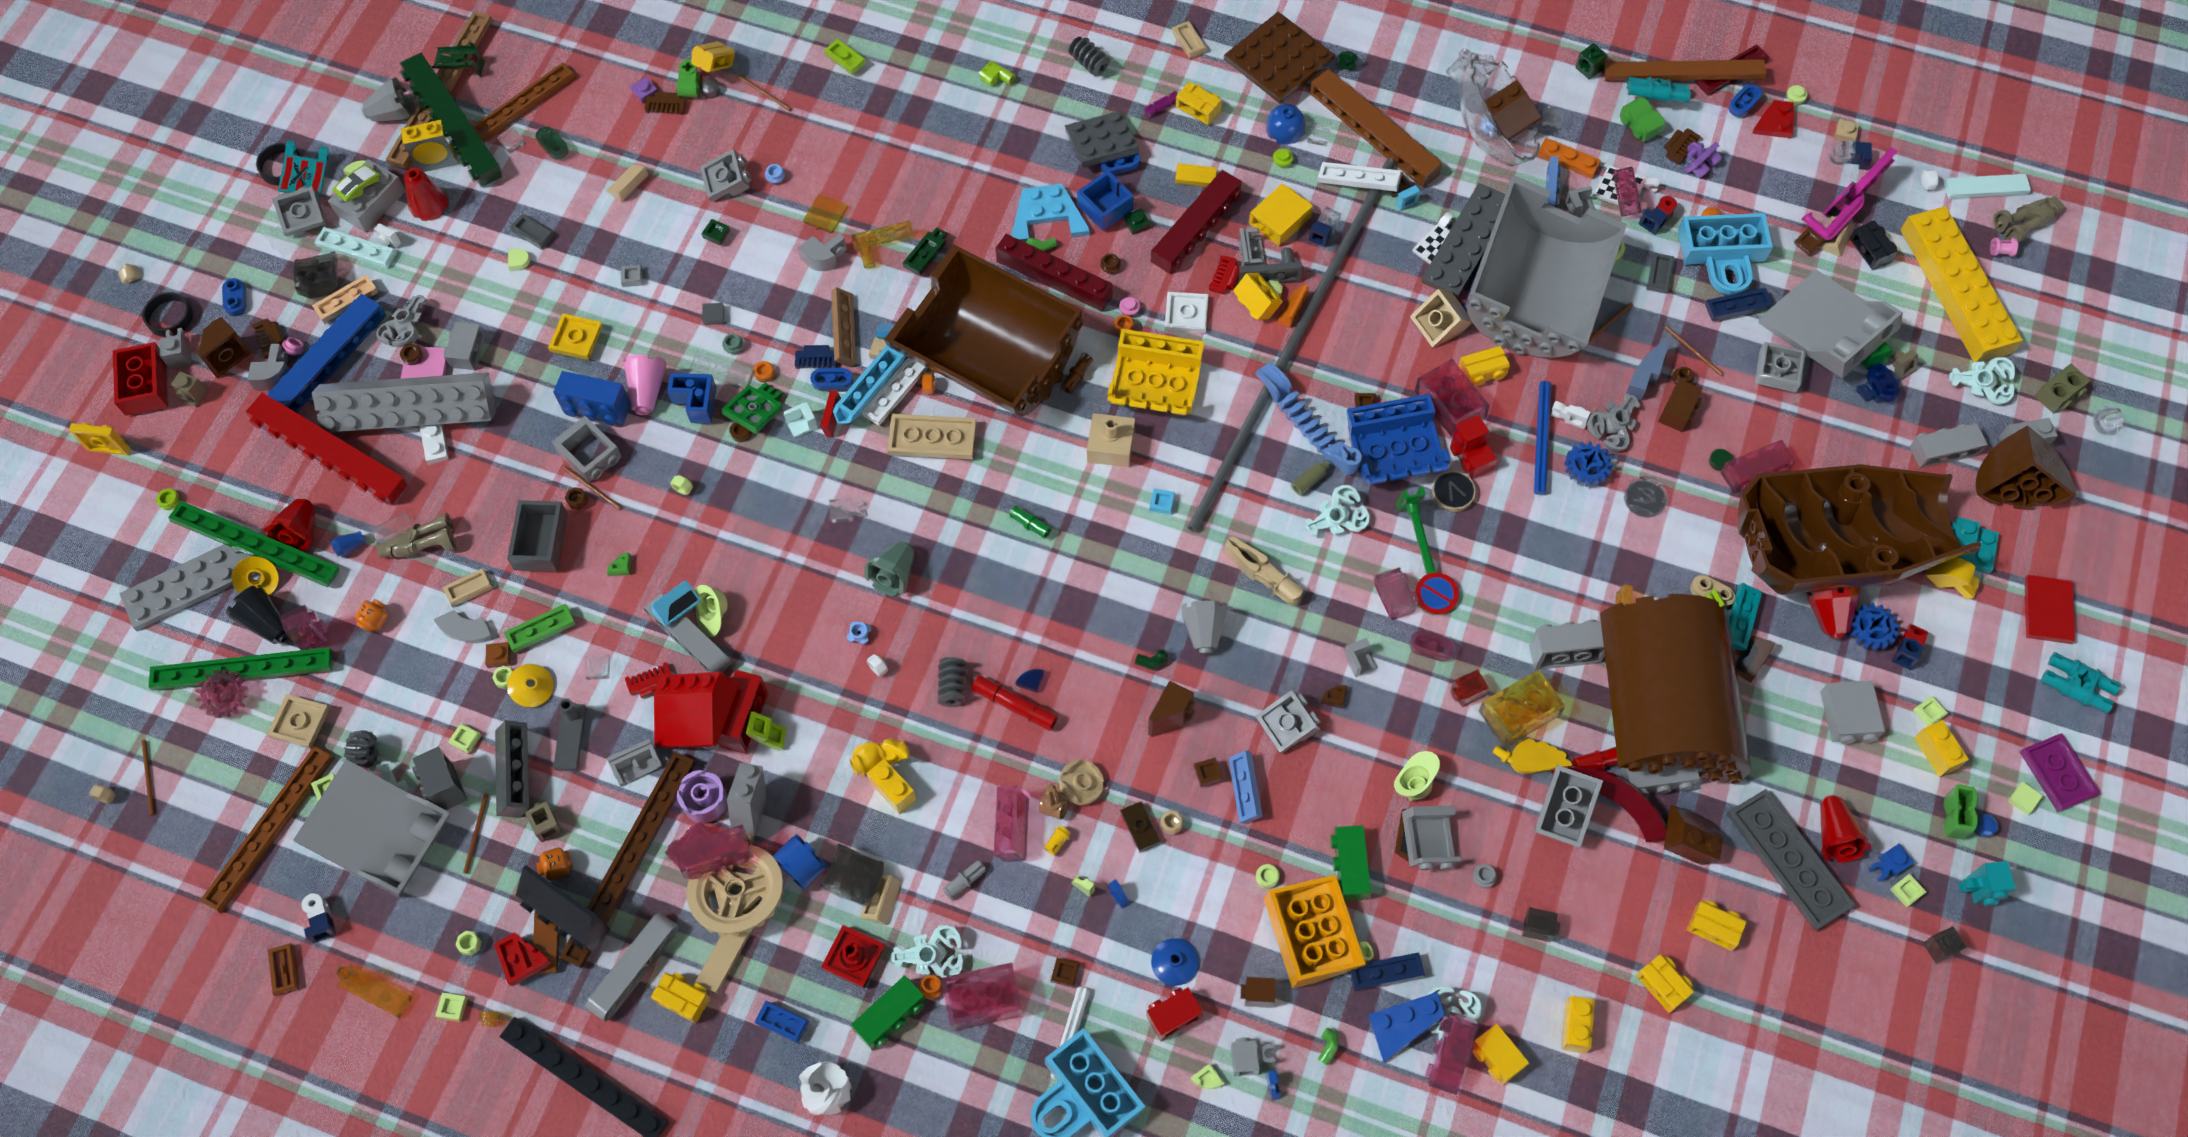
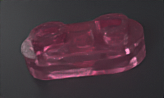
(1432, 644)

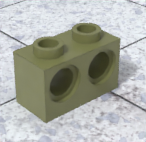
(2062, 388)

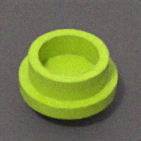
(1282, 158)

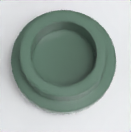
(732, 343)

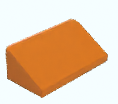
(1293, 306)

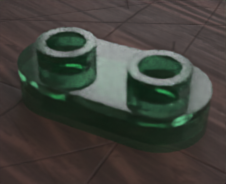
(554, 146)

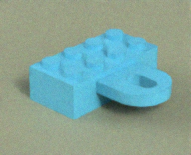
(1726, 244)
(1087, 1090)

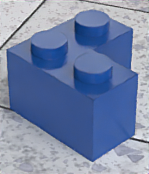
(696, 392)

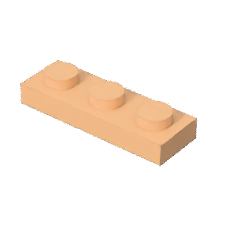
(340, 300)

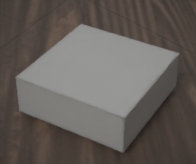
(631, 275)

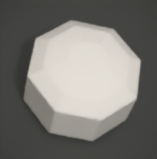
(1929, 179)
(877, 665)

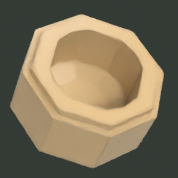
(102, 793)
(1171, 822)

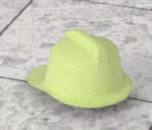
(710, 610)
(1417, 776)

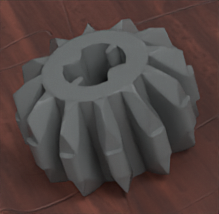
(361, 748)

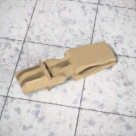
(1263, 571)

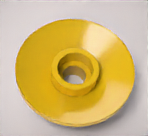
(246, 567)
(530, 696)

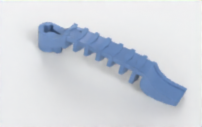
(1280, 388)

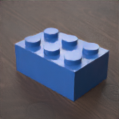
(592, 398)

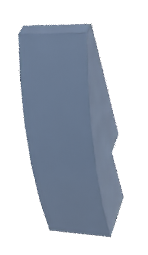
(1648, 371)

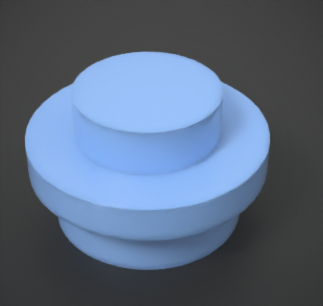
(774, 173)

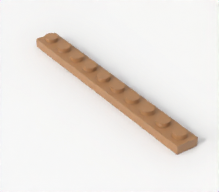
(471, 33)

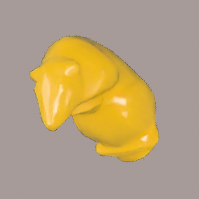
(871, 753)

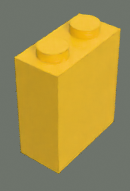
(1280, 214)

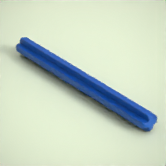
(1542, 438)

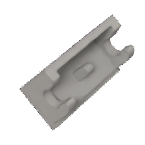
(1251, 247)
(634, 762)

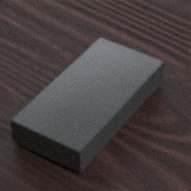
(532, 231)
(1660, 273)

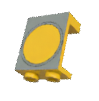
(428, 146)

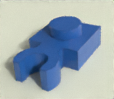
(1892, 861)

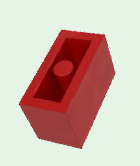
(1173, 1013)

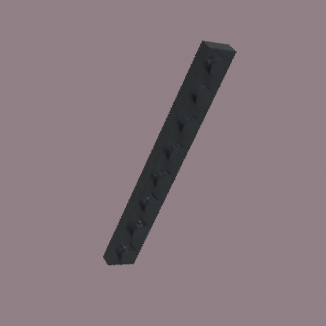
(583, 1079)

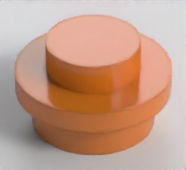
(931, 987)

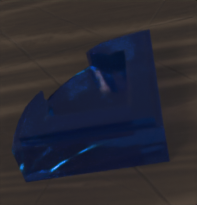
(1030, 679)

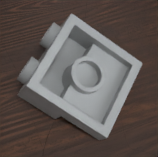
(725, 175)
(298, 211)
(1289, 721)

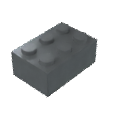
(537, 536)

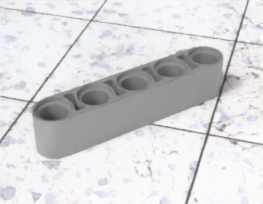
(693, 641)
(632, 967)

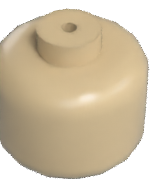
(129, 273)

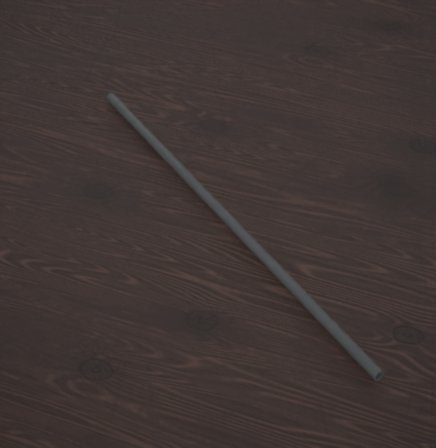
(1285, 356)

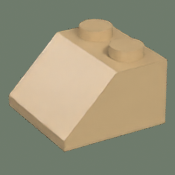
(1441, 318)

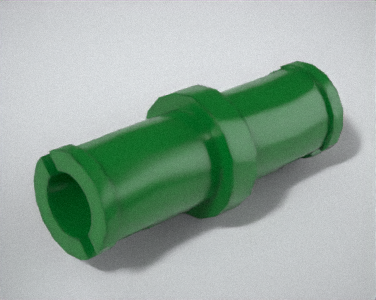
(1030, 522)

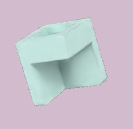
(800, 420)

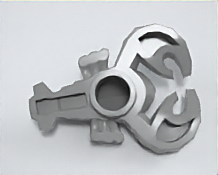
(404, 323)
(1614, 422)

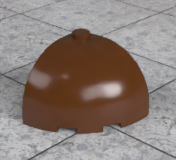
(2024, 472)

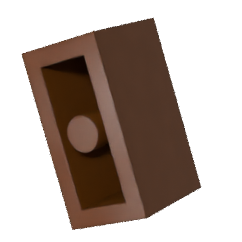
(1680, 405)

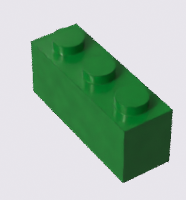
(1351, 862)
(889, 1013)

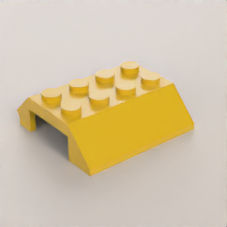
(1156, 372)

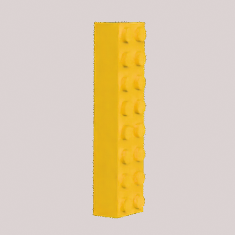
(1961, 285)

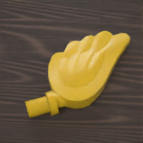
(1533, 757)

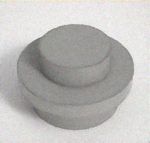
(1484, 875)

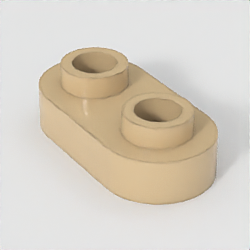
(1711, 584)

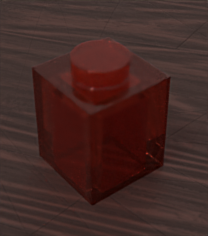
(1469, 688)

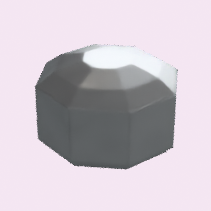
(709, 87)

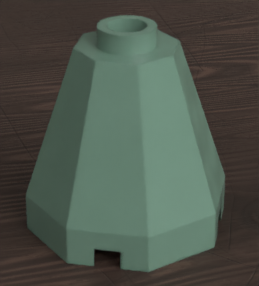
(891, 568)

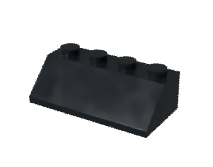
(561, 910)

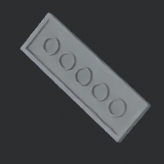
(181, 586)

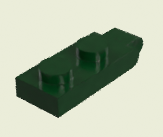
(925, 251)

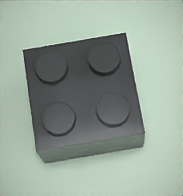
(439, 779)

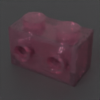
(304, 627)

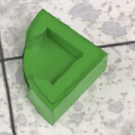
(620, 566)

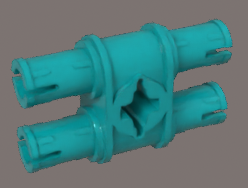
(1658, 89)
(2080, 682)

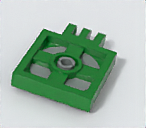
(754, 407)

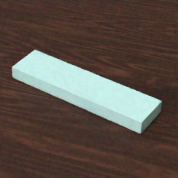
(1987, 186)
(355, 247)

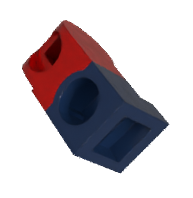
(1656, 219)
(1910, 647)

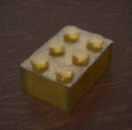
(1521, 708)

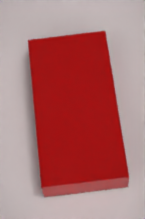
(828, 421)

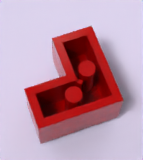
(1471, 447)

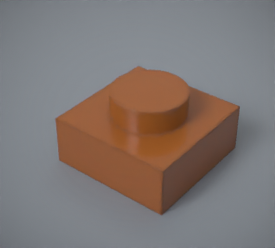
(497, 655)

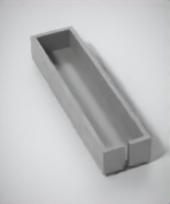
(404, 402)

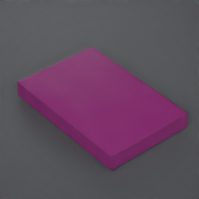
(2059, 772)

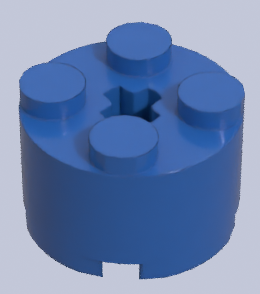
(800, 862)

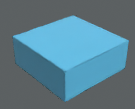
(1408, 197)
(1162, 501)

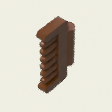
(665, 100)
(1678, 144)
(268, 334)

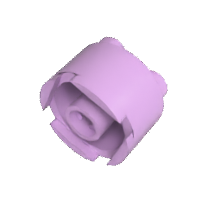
(706, 808)

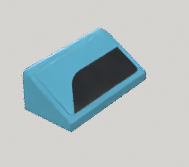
(675, 603)

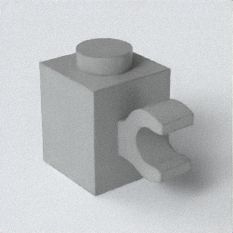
(1246, 1058)

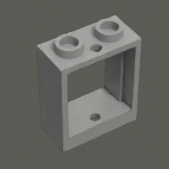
(574, 436)

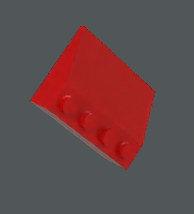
(692, 709)

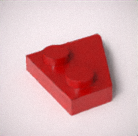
(1777, 120)
(519, 958)

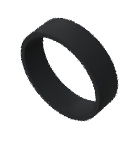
(267, 153)
(159, 299)

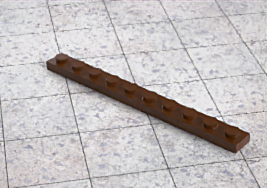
(633, 849)

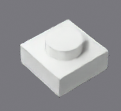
(387, 236)

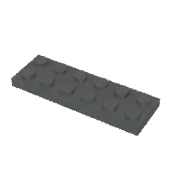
(1465, 242)
(1790, 860)

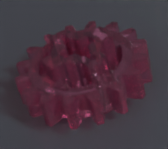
(214, 687)

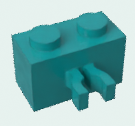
(1989, 883)

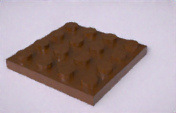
(1279, 57)

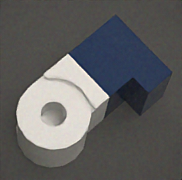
(319, 918)

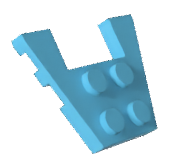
(1047, 205)

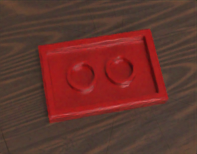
(2049, 609)

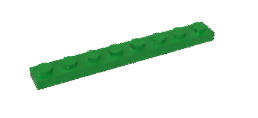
(254, 543)
(247, 668)

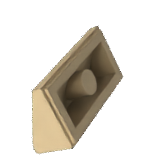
(628, 182)
(1837, 245)
(883, 901)

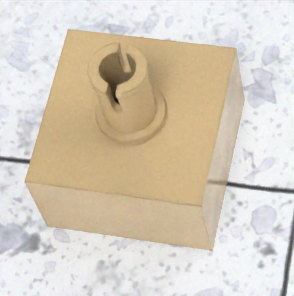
(1110, 440)

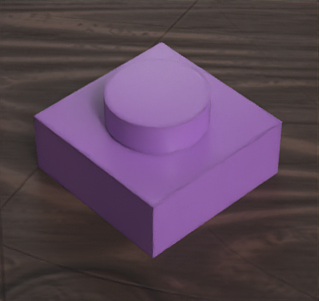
(643, 89)

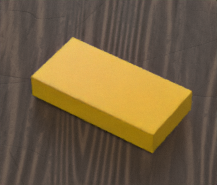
(1194, 175)

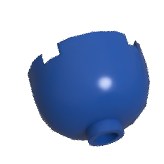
(1285, 124)

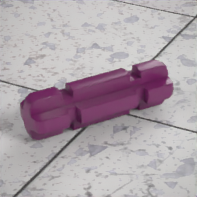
(1161, 104)

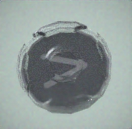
(1646, 497)

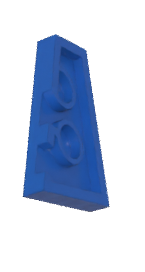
(1405, 1022)

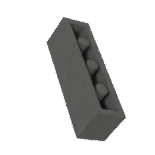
(511, 769)

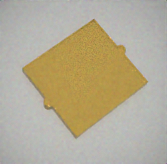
(825, 213)

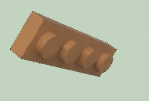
(843, 327)

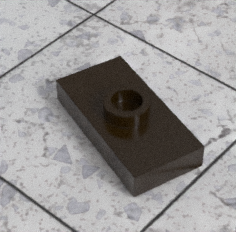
(1140, 827)

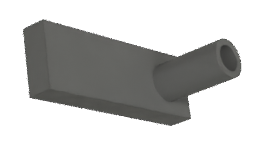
(1283, 272)
(569, 736)

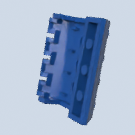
(1396, 439)

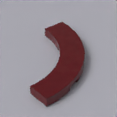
(1630, 799)

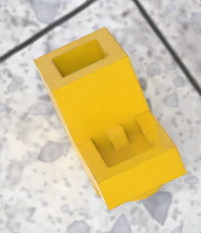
(1957, 574)

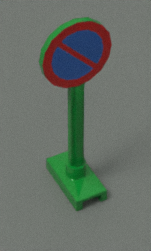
(1435, 590)

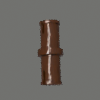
(1077, 373)

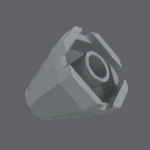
(388, 103)
(1204, 624)

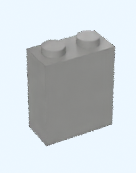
(1852, 711)
(747, 797)

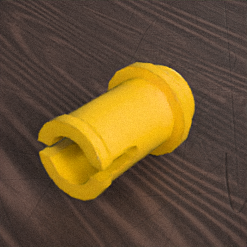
(1057, 839)

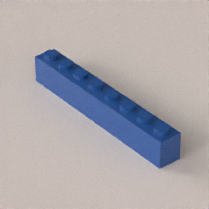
(328, 353)

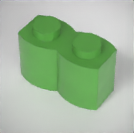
(1642, 119)
(1960, 811)

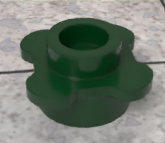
(1347, 56)

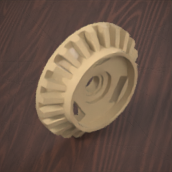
(731, 916)

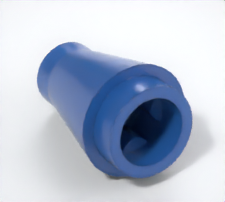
(346, 543)

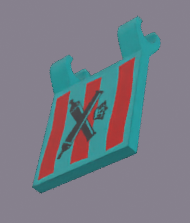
(302, 171)

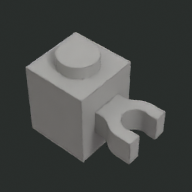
(175, 350)

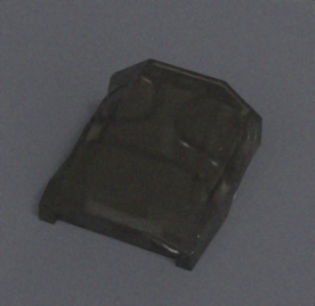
(316, 275)
(853, 875)

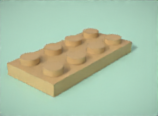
(932, 436)

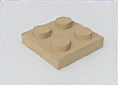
(298, 721)

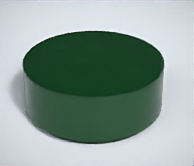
(1719, 458)

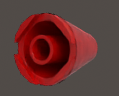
(424, 196)
(1840, 832)

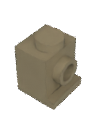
(188, 389)
(546, 829)

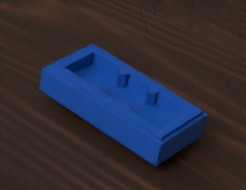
(782, 1021)

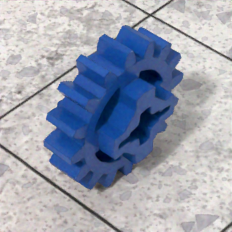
(1596, 471)
(1880, 636)

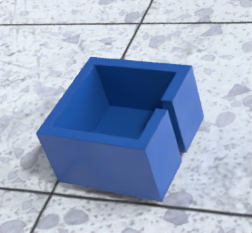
(1105, 200)

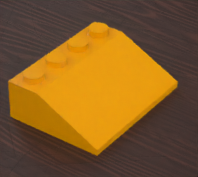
(1313, 930)

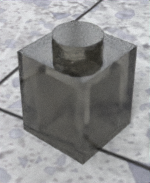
(1540, 925)
(1944, 945)

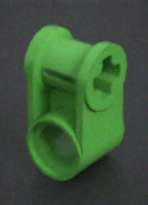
(688, 80)

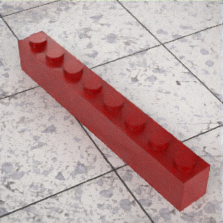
(326, 449)

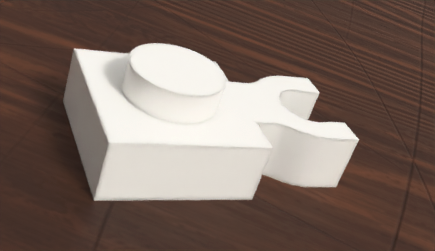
(1573, 414)

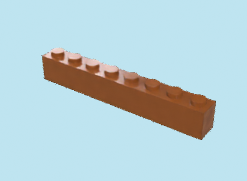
(1375, 128)

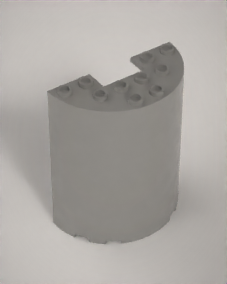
(1542, 274)

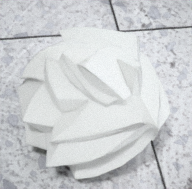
(824, 1088)

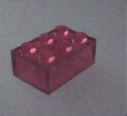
(1452, 395)
(981, 997)

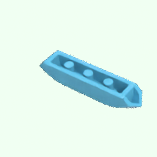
(868, 385)

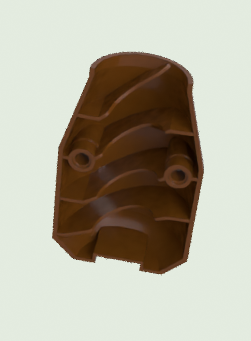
(1846, 527)

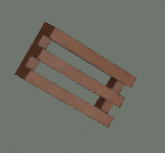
(277, 990)

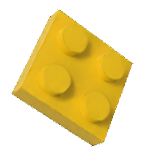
(575, 336)
(99, 439)

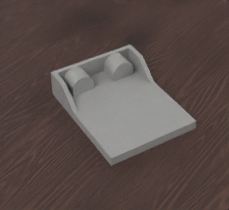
(1831, 323)
(372, 828)

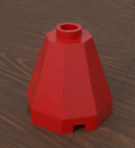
(293, 525)
(1834, 609)

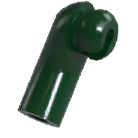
(1153, 662)

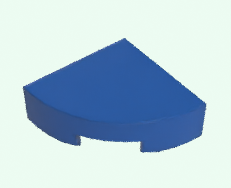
(1118, 894)
(1272, 1081)

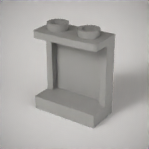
(1429, 837)

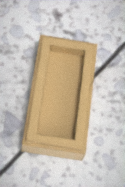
(1189, 40)
(467, 587)

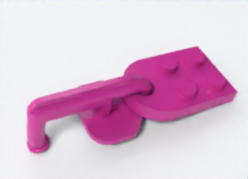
(1854, 196)

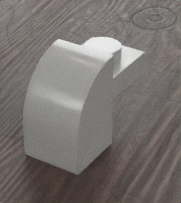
(821, 256)
(266, 375)

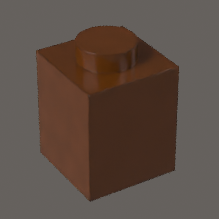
(1258, 992)

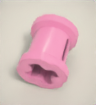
(2004, 247)

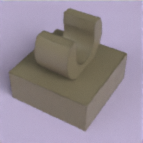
(1904, 363)

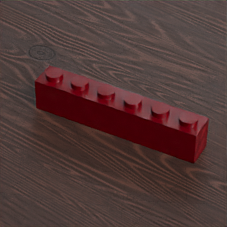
(1196, 221)
(1054, 272)

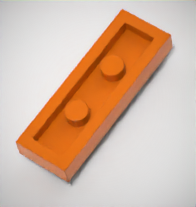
(1569, 158)

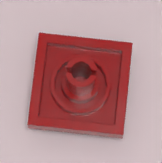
(853, 956)

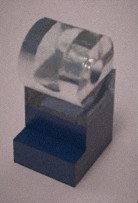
(1852, 153)
(1324, 226)

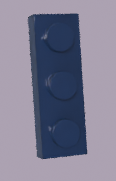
(1738, 304)
(1387, 972)

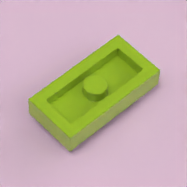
(844, 56)

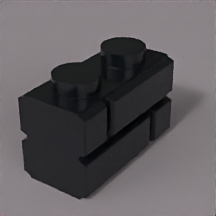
(1874, 245)

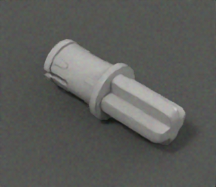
(964, 879)

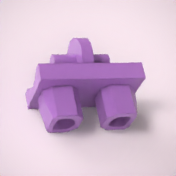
(1709, 154)

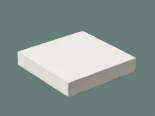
(1186, 312)

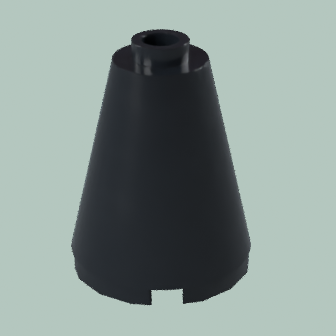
(258, 614)

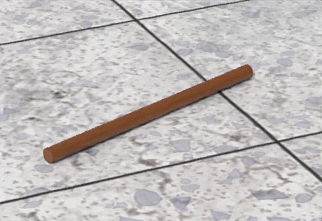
(764, 92)
(1610, 321)
(1694, 350)
(592, 488)
(148, 779)
(475, 834)

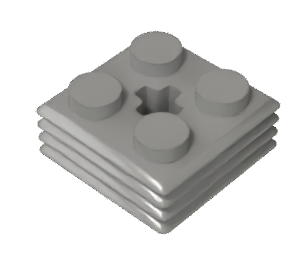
(1791, 364)

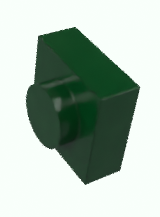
(1137, 221)
(715, 232)

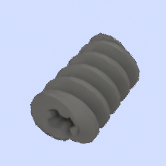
(1089, 56)
(951, 682)

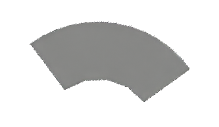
(463, 629)

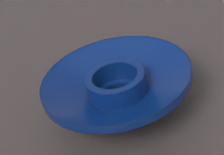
(1174, 973)

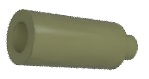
(1309, 478)

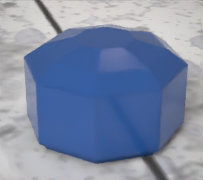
(1986, 825)

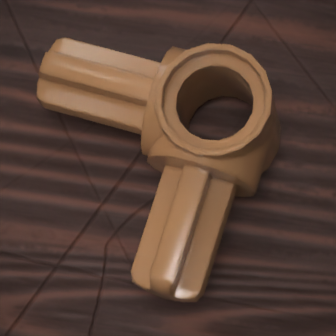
(1053, 802)

